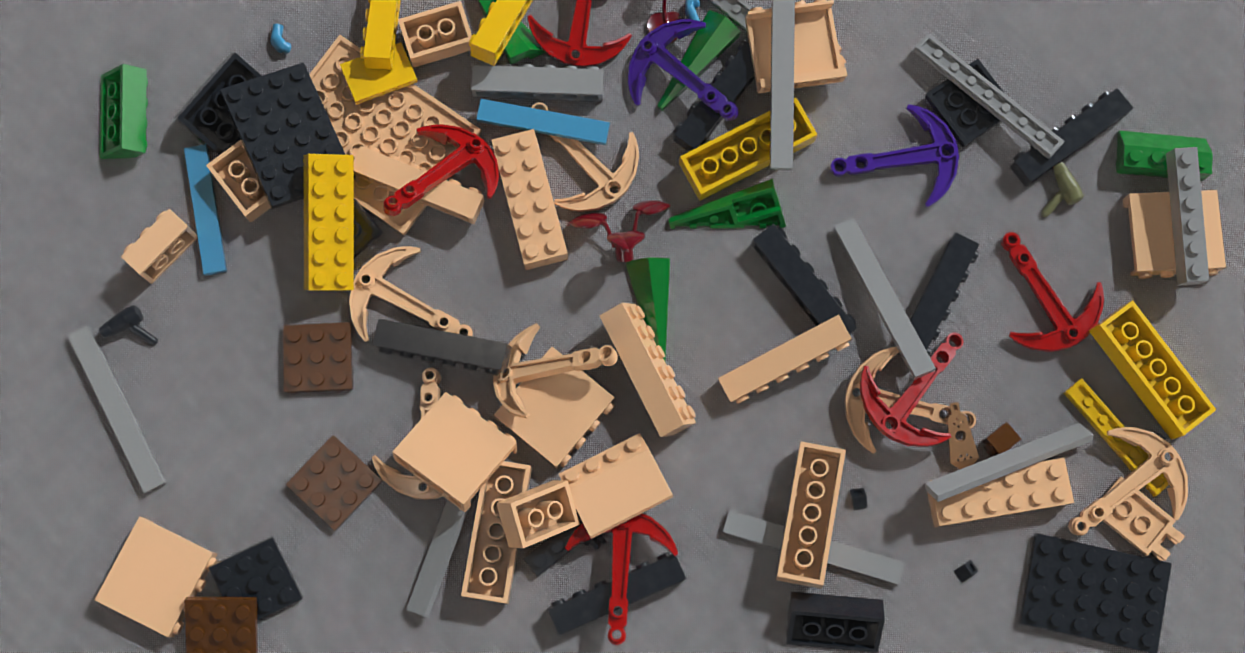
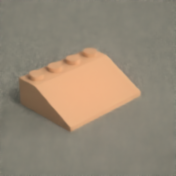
(616, 485)

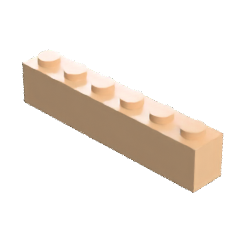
(393, 175)
(784, 359)

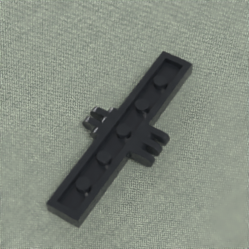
(554, 549)

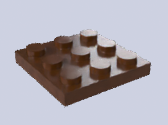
(317, 357)
(334, 482)
(221, 624)

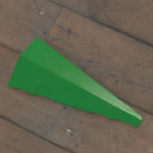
(521, 43)
(703, 50)
(749, 207)
(651, 288)

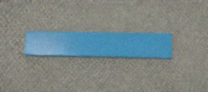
(543, 121)
(205, 210)

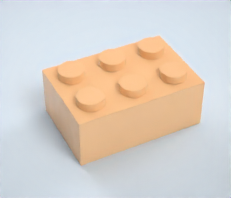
(436, 34)
(240, 181)
(159, 246)
(538, 513)

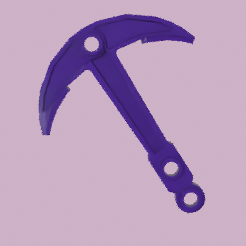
(664, 59)
(925, 154)

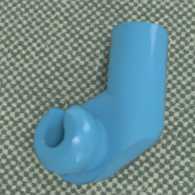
(690, 11)
(277, 41)

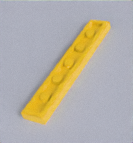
(1104, 420)

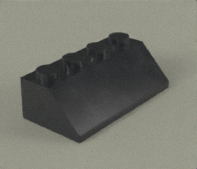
(835, 622)

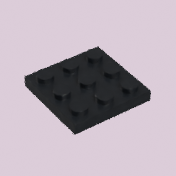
(960, 111)
(258, 573)

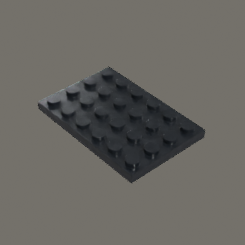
(279, 124)
(1095, 593)

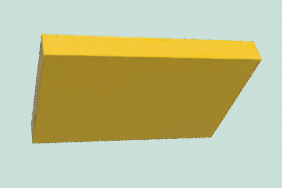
(372, 83)

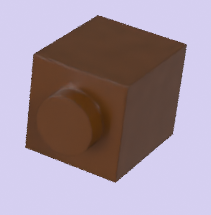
(1001, 440)

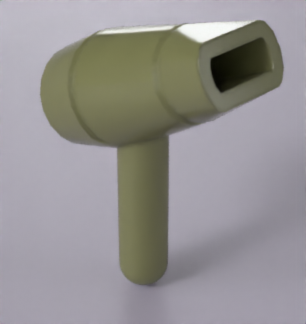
(1068, 189)

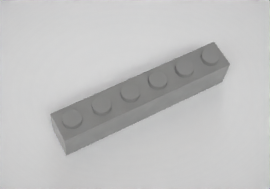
(537, 82)
(1187, 216)

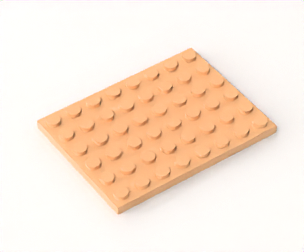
(385, 124)

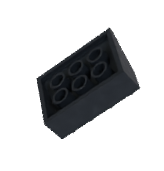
(206, 112)

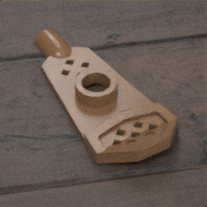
(963, 446)

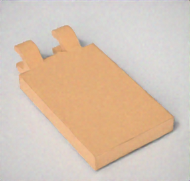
(1143, 524)

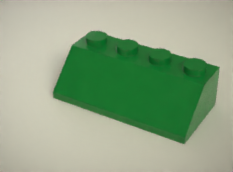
(123, 112)
(1146, 153)

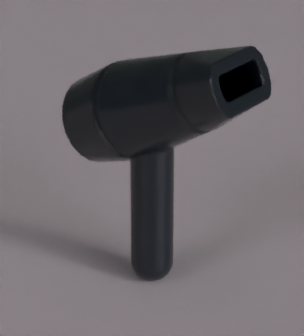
(127, 320)

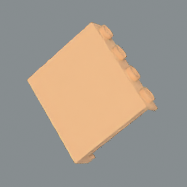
(815, 45)
(1153, 233)
(560, 412)
(454, 450)
(155, 577)

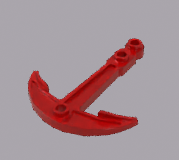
(577, 40)
(460, 158)
(1052, 305)
(896, 415)
(622, 539)

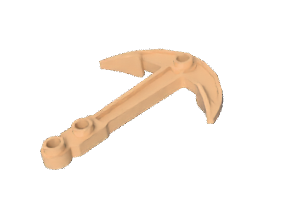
(598, 173)
(390, 293)
(528, 370)
(855, 410)
(1147, 471)
(408, 484)

